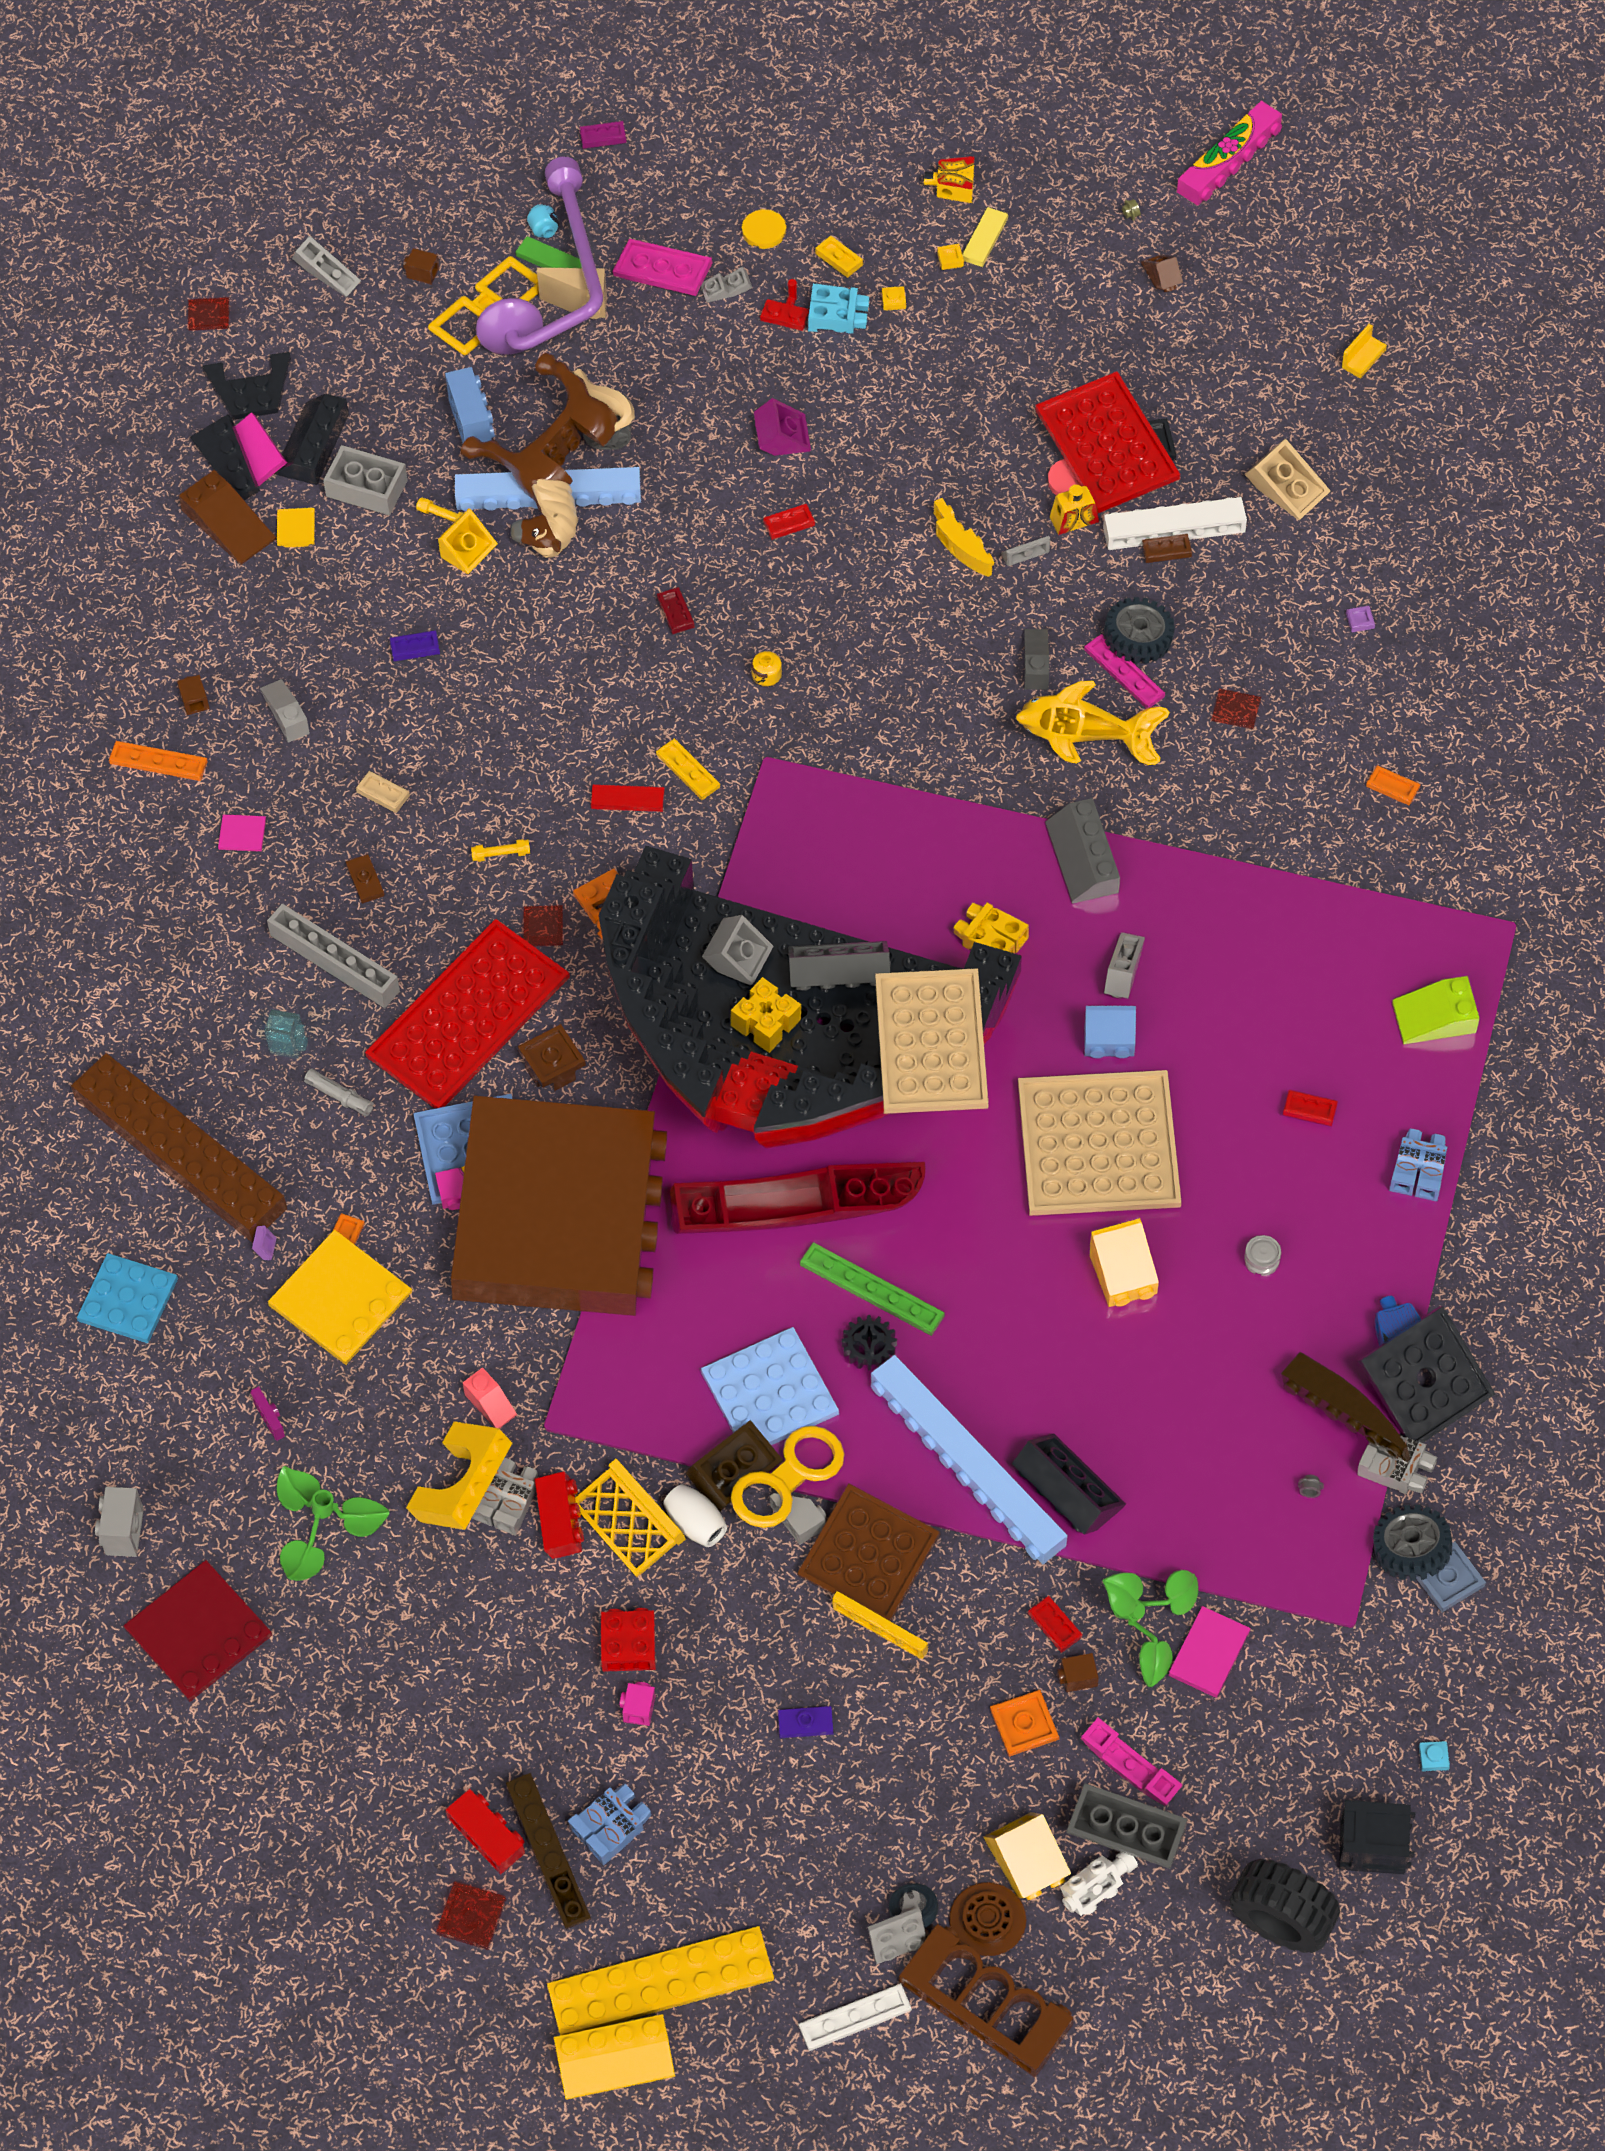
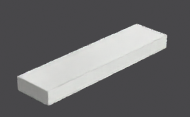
(855, 2017)

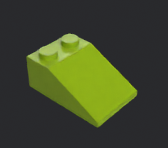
(1437, 1011)

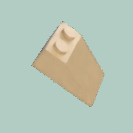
(568, 288)
(1288, 480)

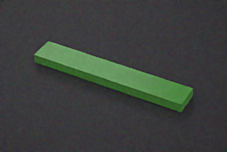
(872, 1289)

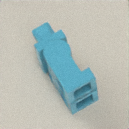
(836, 309)

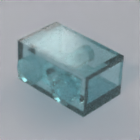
(285, 1034)

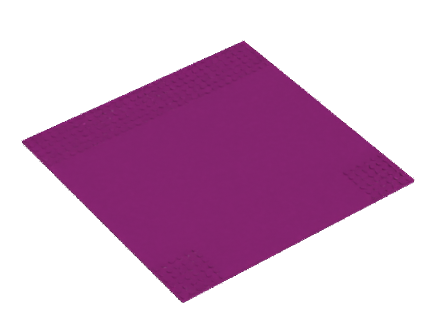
(1175, 1398)

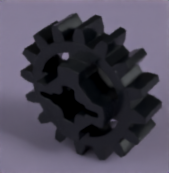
(856, 1342)

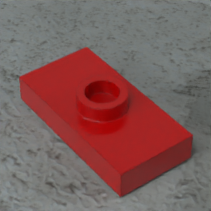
(789, 521)
(1310, 1108)
(1055, 1624)

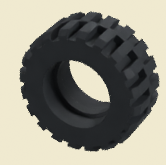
(1285, 1905)

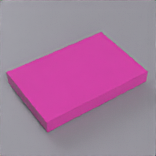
(259, 448)
(1209, 1652)

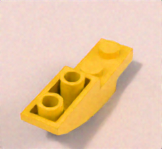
(961, 543)

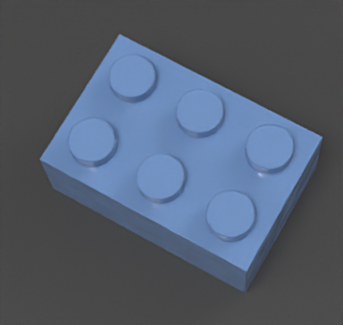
(469, 405)

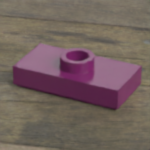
(603, 134)
(268, 1412)

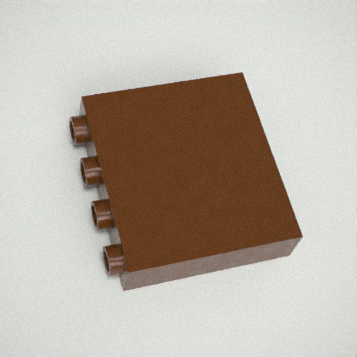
(557, 1206)

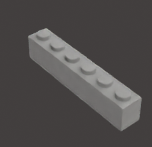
(333, 955)

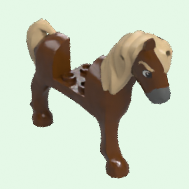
(538, 465)

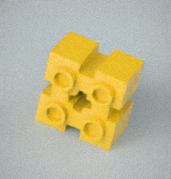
(765, 1015)

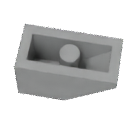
(804, 1519)

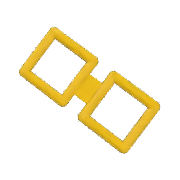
(480, 303)

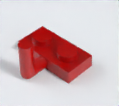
(786, 313)

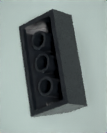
(314, 438)
(1068, 1483)

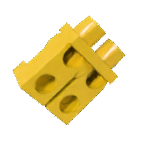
(992, 928)

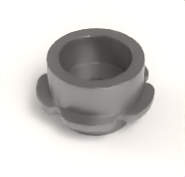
(1310, 1486)

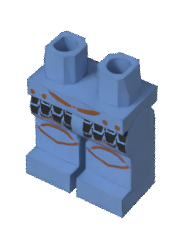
(1421, 1157)
(609, 1823)

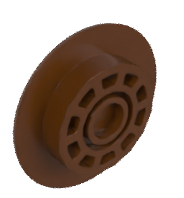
(988, 1918)

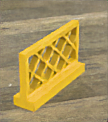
(648, 1509)

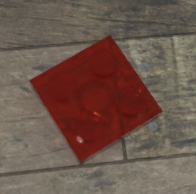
(471, 1915)

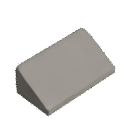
(1026, 551)

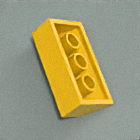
(614, 2056)

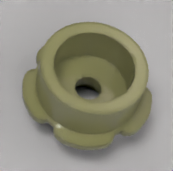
(1131, 209)

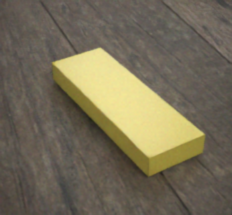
(985, 237)

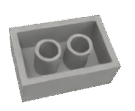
(365, 480)

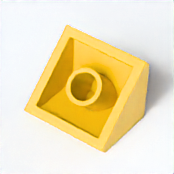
(466, 542)

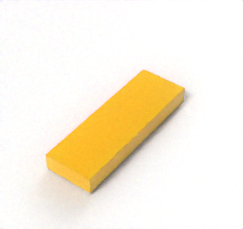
(688, 769)

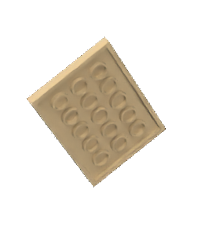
(931, 1041)

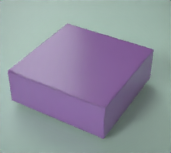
(1360, 619)
(264, 1243)

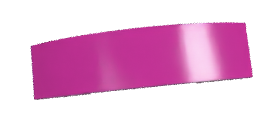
(1129, 1764)

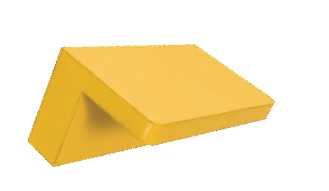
(1362, 353)

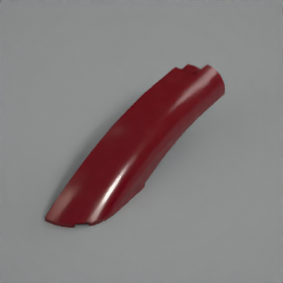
(794, 1198)

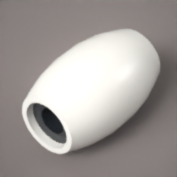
(695, 1515)

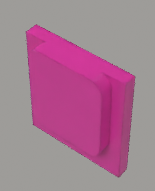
(242, 833)

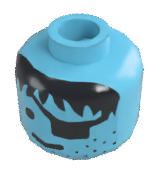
(543, 221)

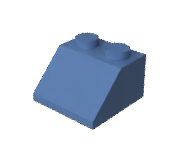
(1109, 1031)

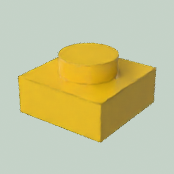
(950, 256)
(893, 298)

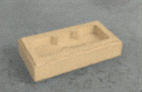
(382, 792)

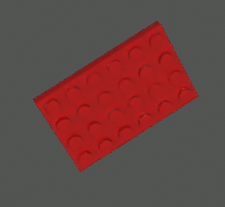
(1107, 441)

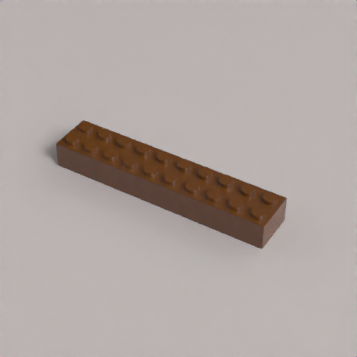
(179, 1147)

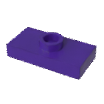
(414, 645)
(805, 1722)

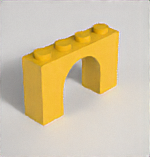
(458, 1503)

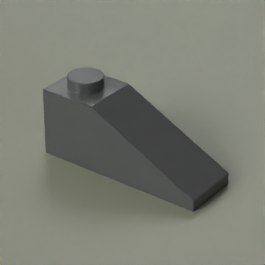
(1036, 659)

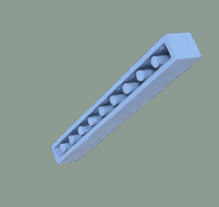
(969, 1460)

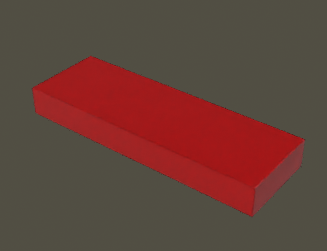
(627, 798)

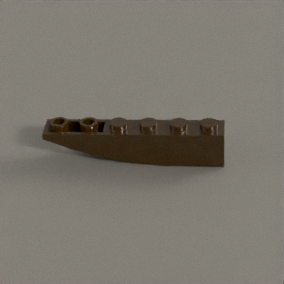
(1343, 1402)
(547, 1851)

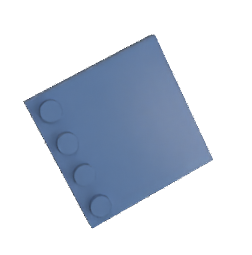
(444, 1140)

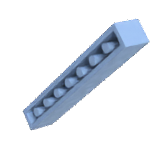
(588, 487)

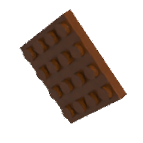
(869, 1552)

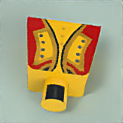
(953, 179)
(1073, 509)

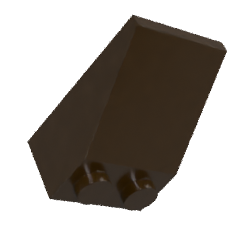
(733, 1458)

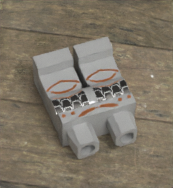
(1397, 1473)
(507, 1498)

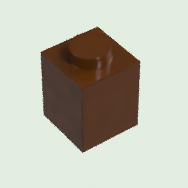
(421, 266)
(193, 694)
(1078, 1672)

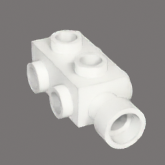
(1096, 1883)

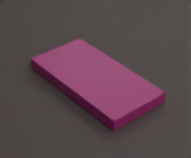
(662, 267)

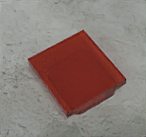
(208, 313)
(1236, 708)
(543, 925)

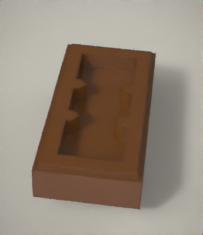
(1166, 548)
(365, 878)

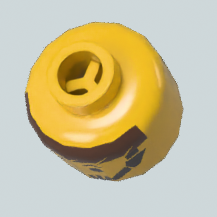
(766, 668)

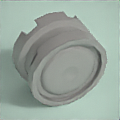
(1262, 1255)

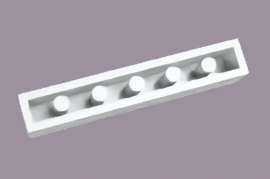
(1194, 519)

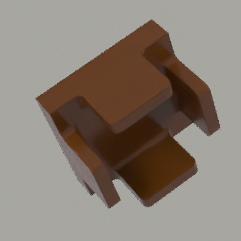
(552, 1058)

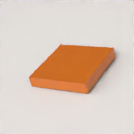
(1024, 1723)

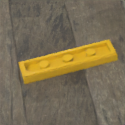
(879, 1625)

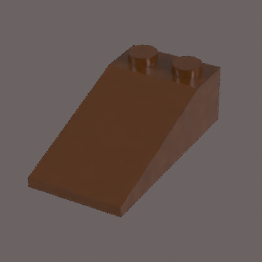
(225, 517)

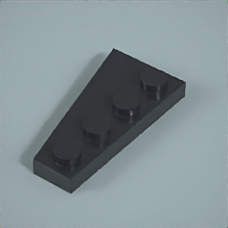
(227, 456)

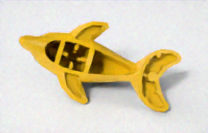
(1069, 719)

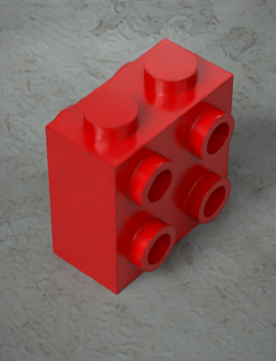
(628, 1640)

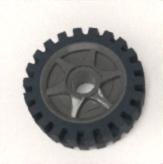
(1138, 630)
(1412, 1542)

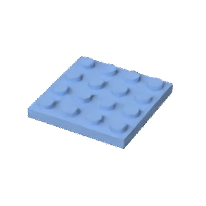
(771, 1387)

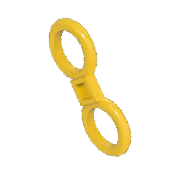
(787, 1476)

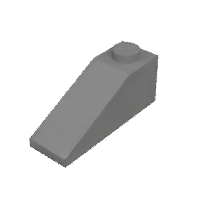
(325, 267)
(286, 710)
(1124, 965)

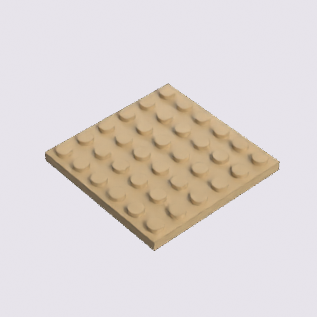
(1099, 1143)

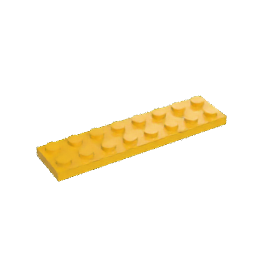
(660, 1981)

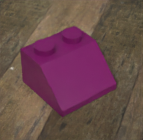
(781, 429)

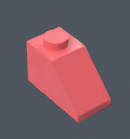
(488, 1398)

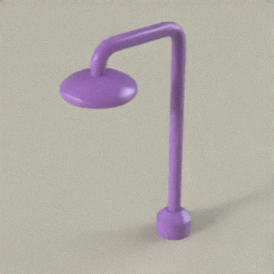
(517, 324)

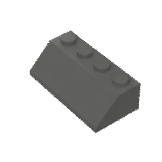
(1083, 852)
(837, 964)
(1127, 1826)

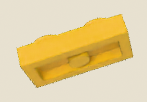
(839, 256)

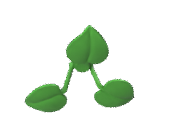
(301, 1489)
(1123, 1596)

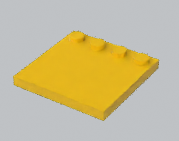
(340, 1297)

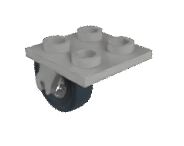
(911, 1911)

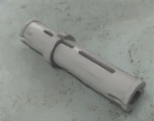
(346, 1096)

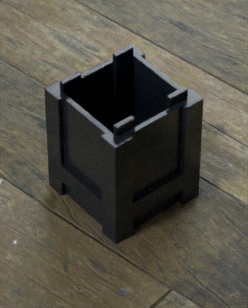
(1375, 1837)

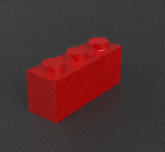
(559, 1515)
(486, 1830)

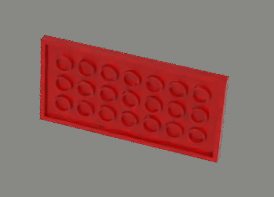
(467, 1015)

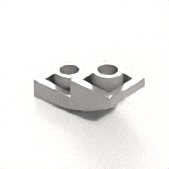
(725, 287)

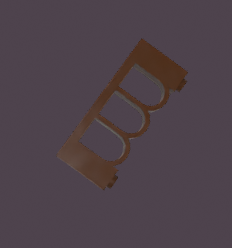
(931, 1959)

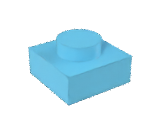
(1434, 1756)

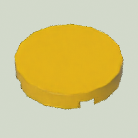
(764, 228)

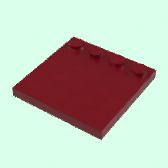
(197, 1630)

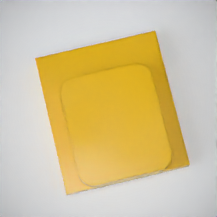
(295, 527)

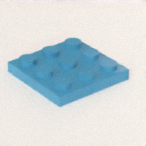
(127, 1298)

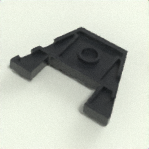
(251, 394)

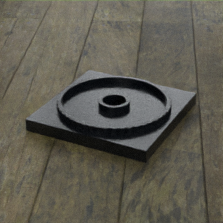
(1456, 1377)

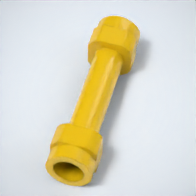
(428, 506)
(521, 847)

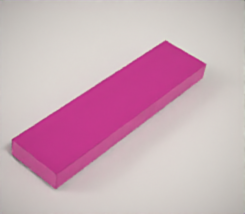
(1125, 673)

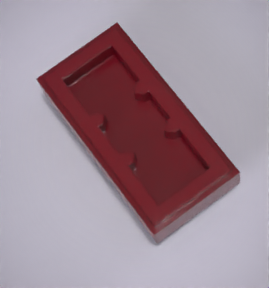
(675, 610)

